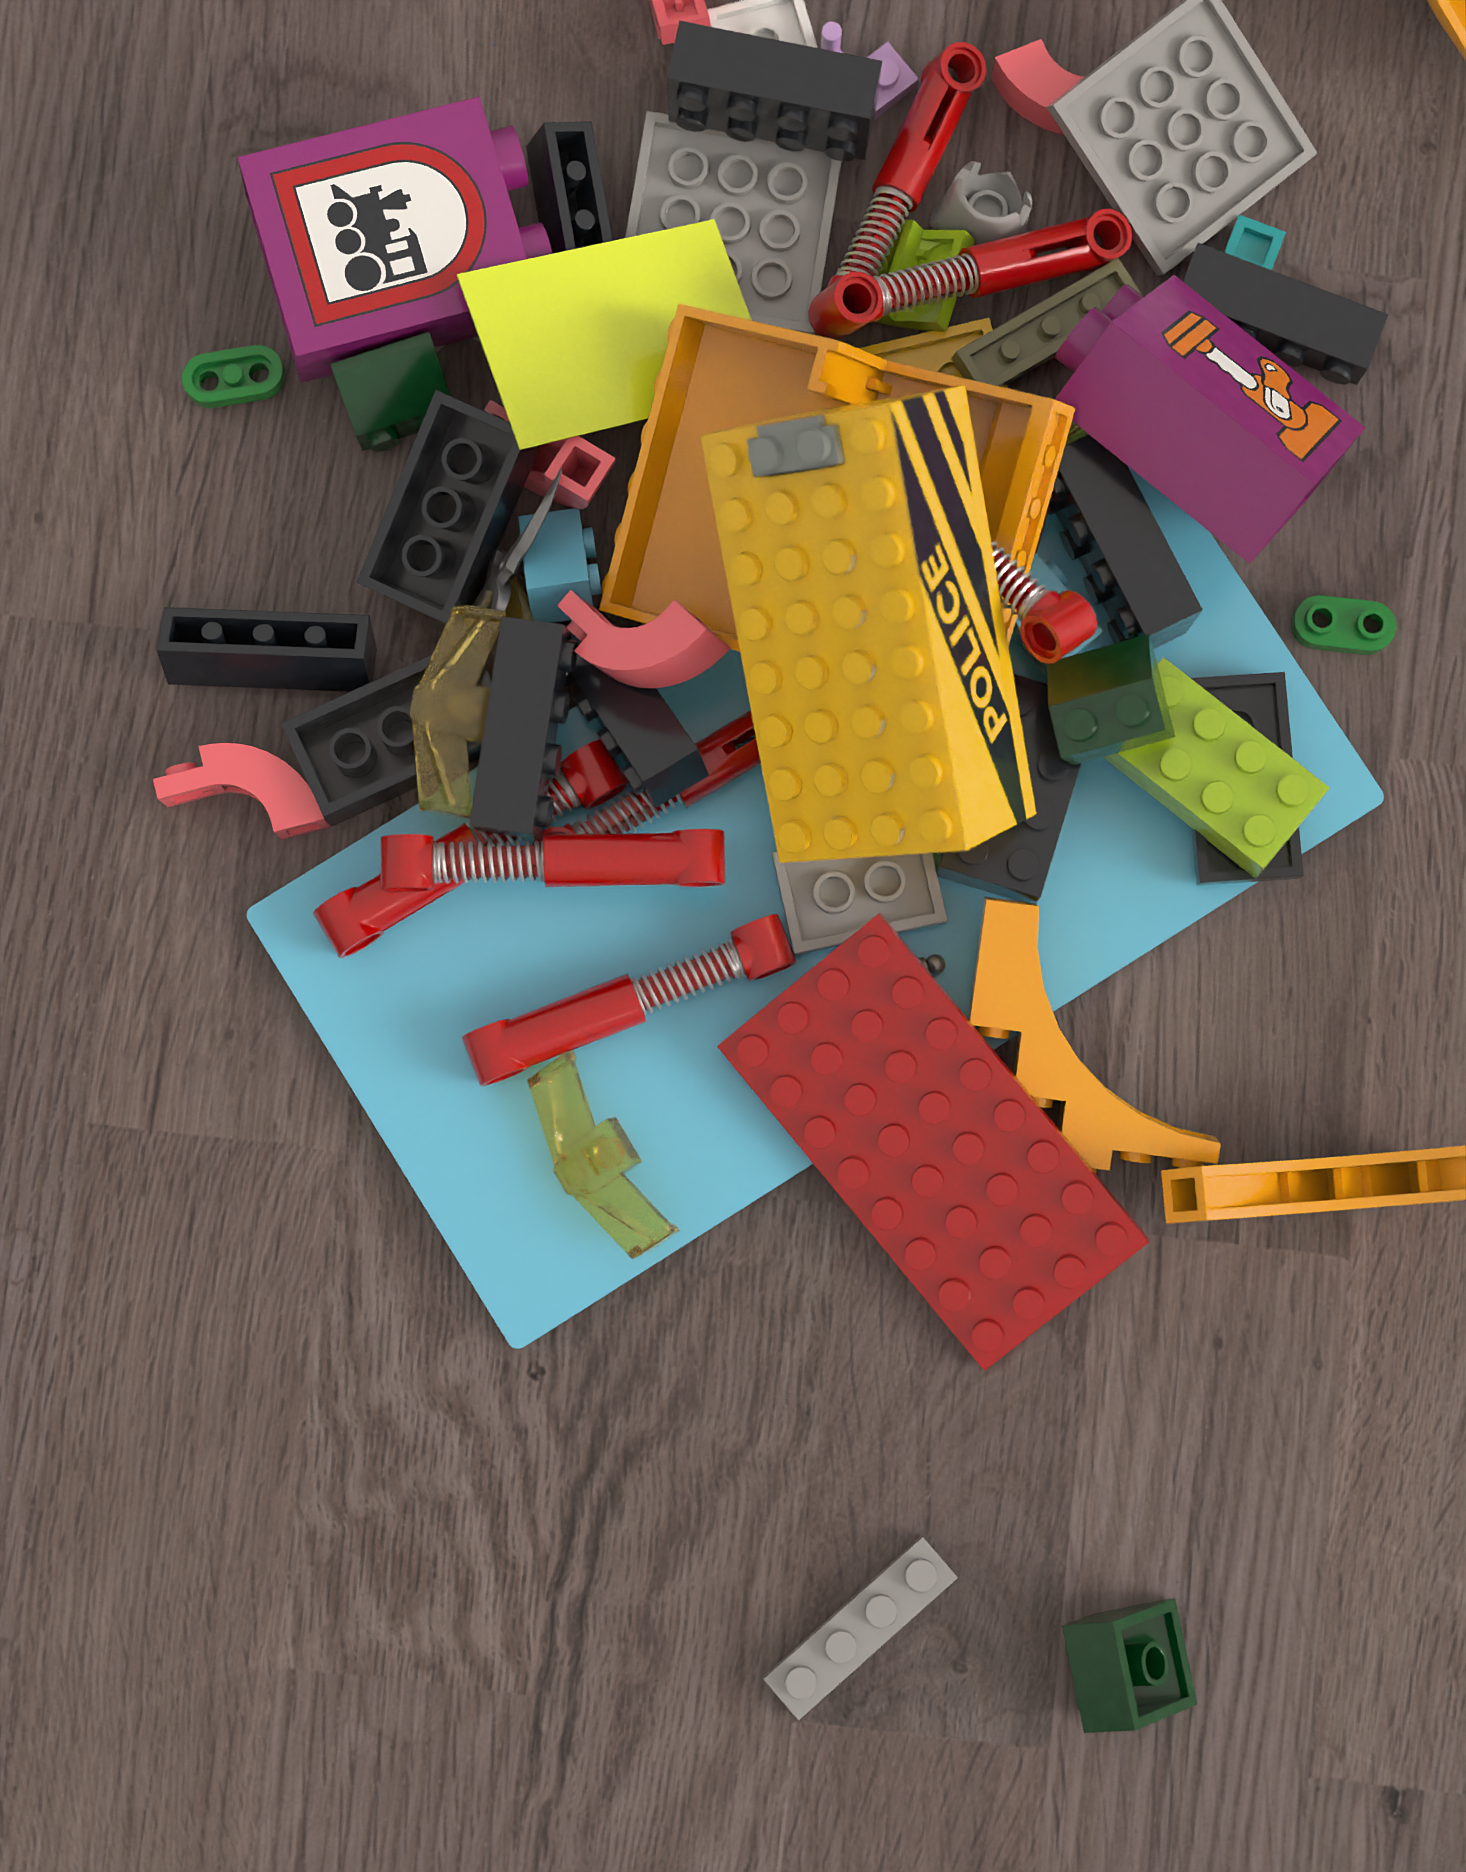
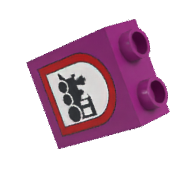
(378, 225)

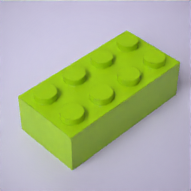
(1222, 776)

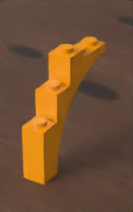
(1012, 996)
(1314, 1185)

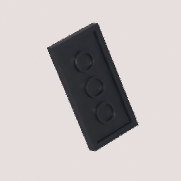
(1264, 705)

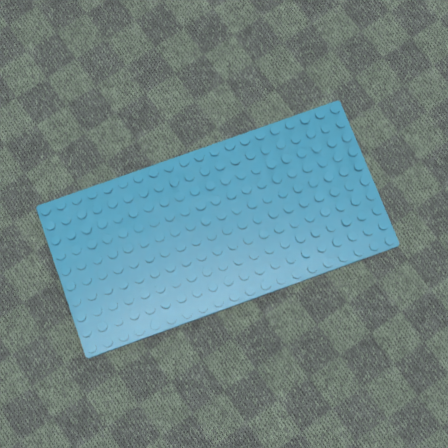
(702, 1133)

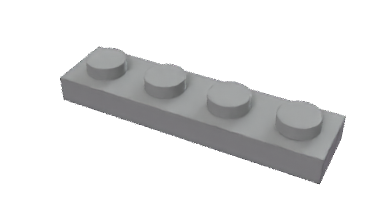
(859, 1627)

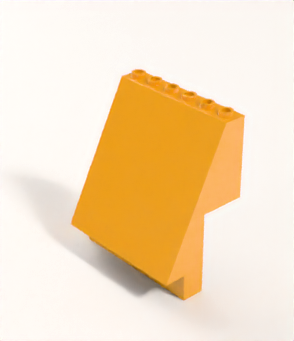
(743, 372)

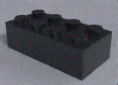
(772, 91)
(448, 509)
(1120, 546)
(362, 744)
(1019, 858)

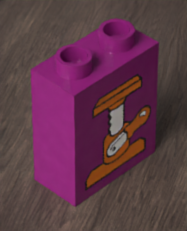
(1202, 411)

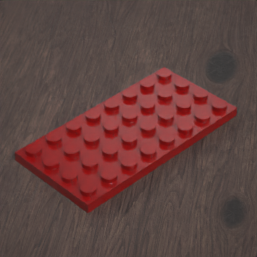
(933, 1142)

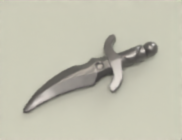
(505, 565)

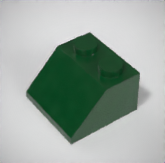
(389, 390)
(1108, 701)
(1129, 1666)

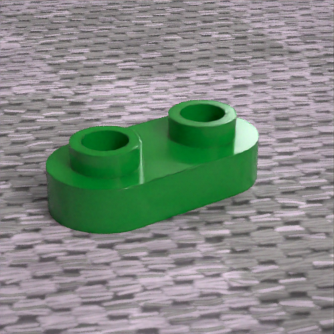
(235, 373)
(1345, 625)

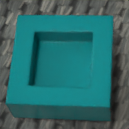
(1255, 242)

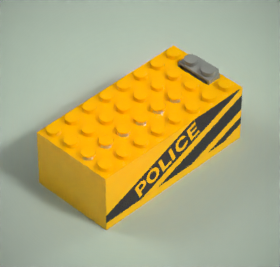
(871, 628)

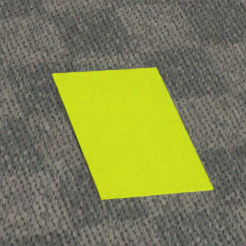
(588, 327)

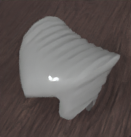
(982, 205)

